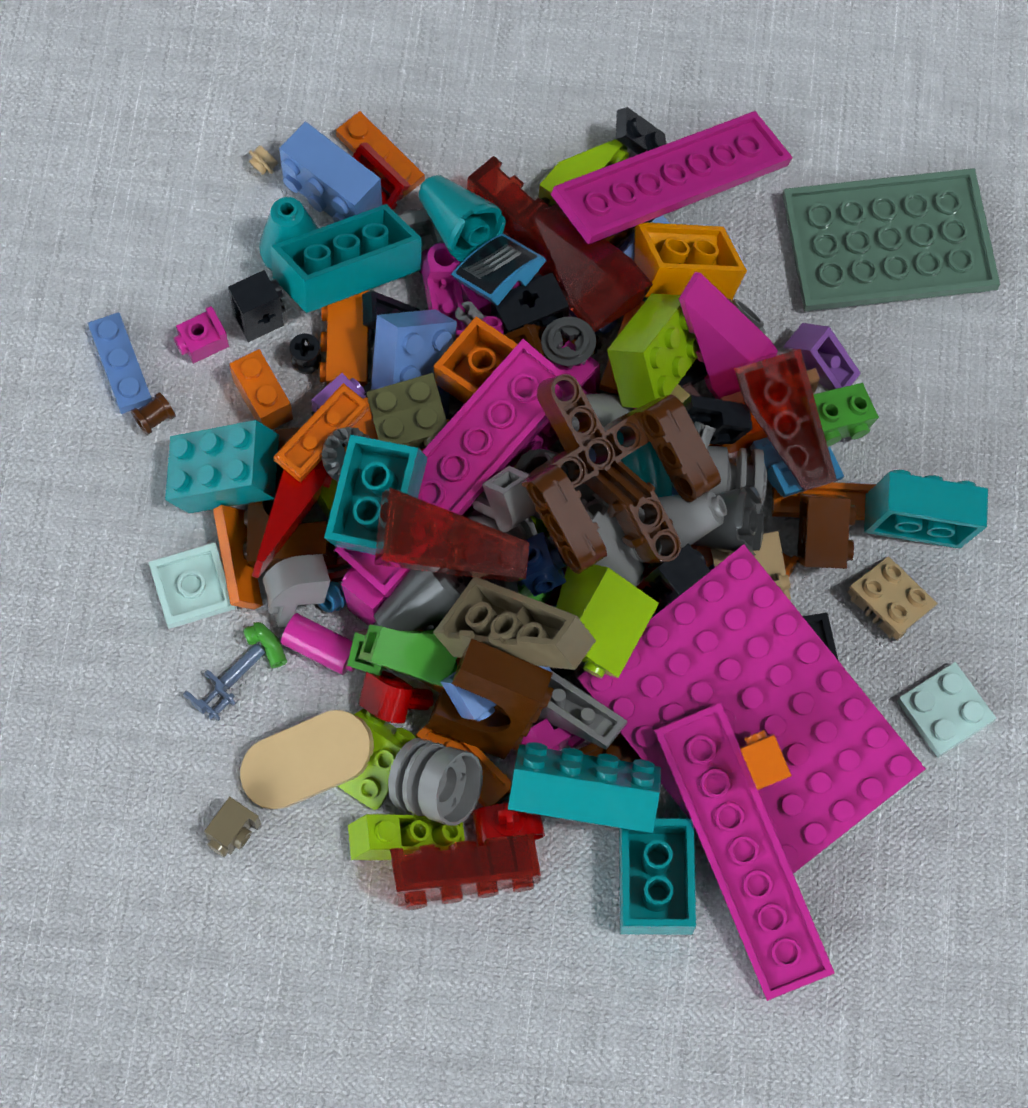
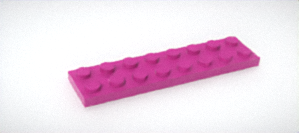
(670, 177)
(474, 446)
(744, 852)

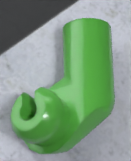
(269, 641)

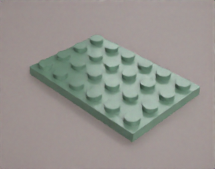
(890, 239)

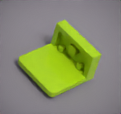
(372, 785)

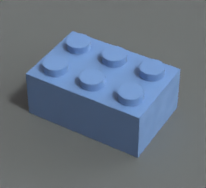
(328, 175)
(410, 346)

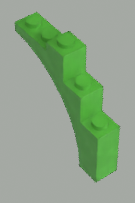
(416, 652)

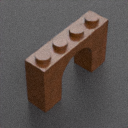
(305, 540)
(509, 682)

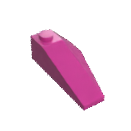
(722, 333)

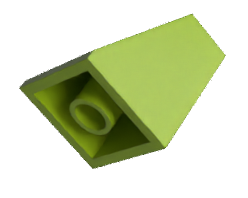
(611, 612)

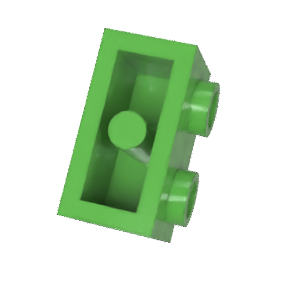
(845, 413)

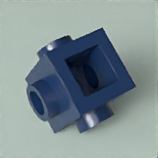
(543, 566)

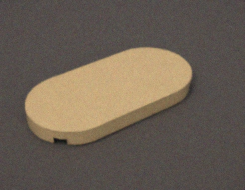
(306, 759)

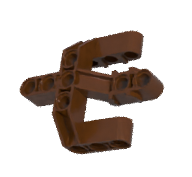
(559, 504)

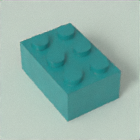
(222, 467)
(366, 472)
(926, 509)
(658, 879)

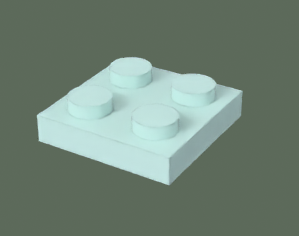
(191, 585)
(946, 709)

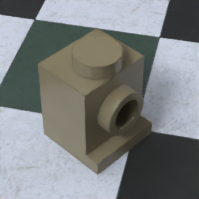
(231, 827)

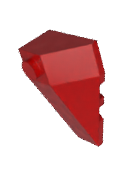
(289, 508)

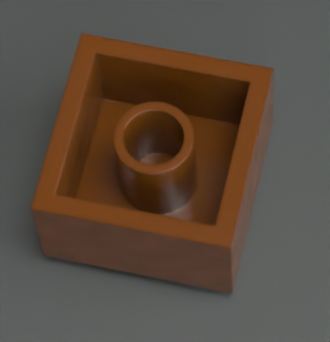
(825, 531)

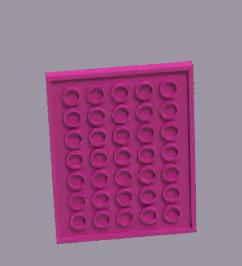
(753, 651)

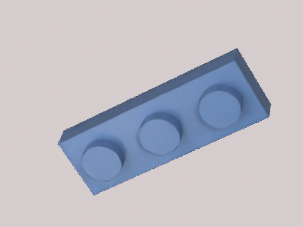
(120, 362)

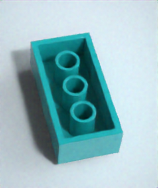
(346, 258)
(585, 787)

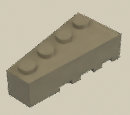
(514, 626)

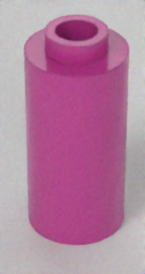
(318, 643)

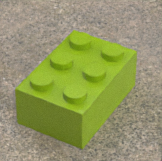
(652, 351)

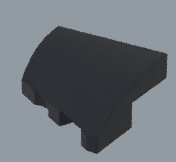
(729, 418)

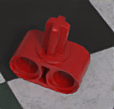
(391, 697)
(500, 822)

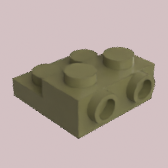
(408, 411)

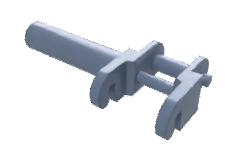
(225, 683)

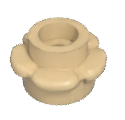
(262, 160)

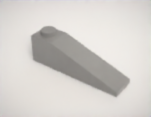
(581, 714)

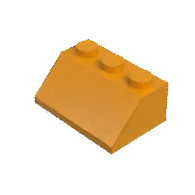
(675, 251)

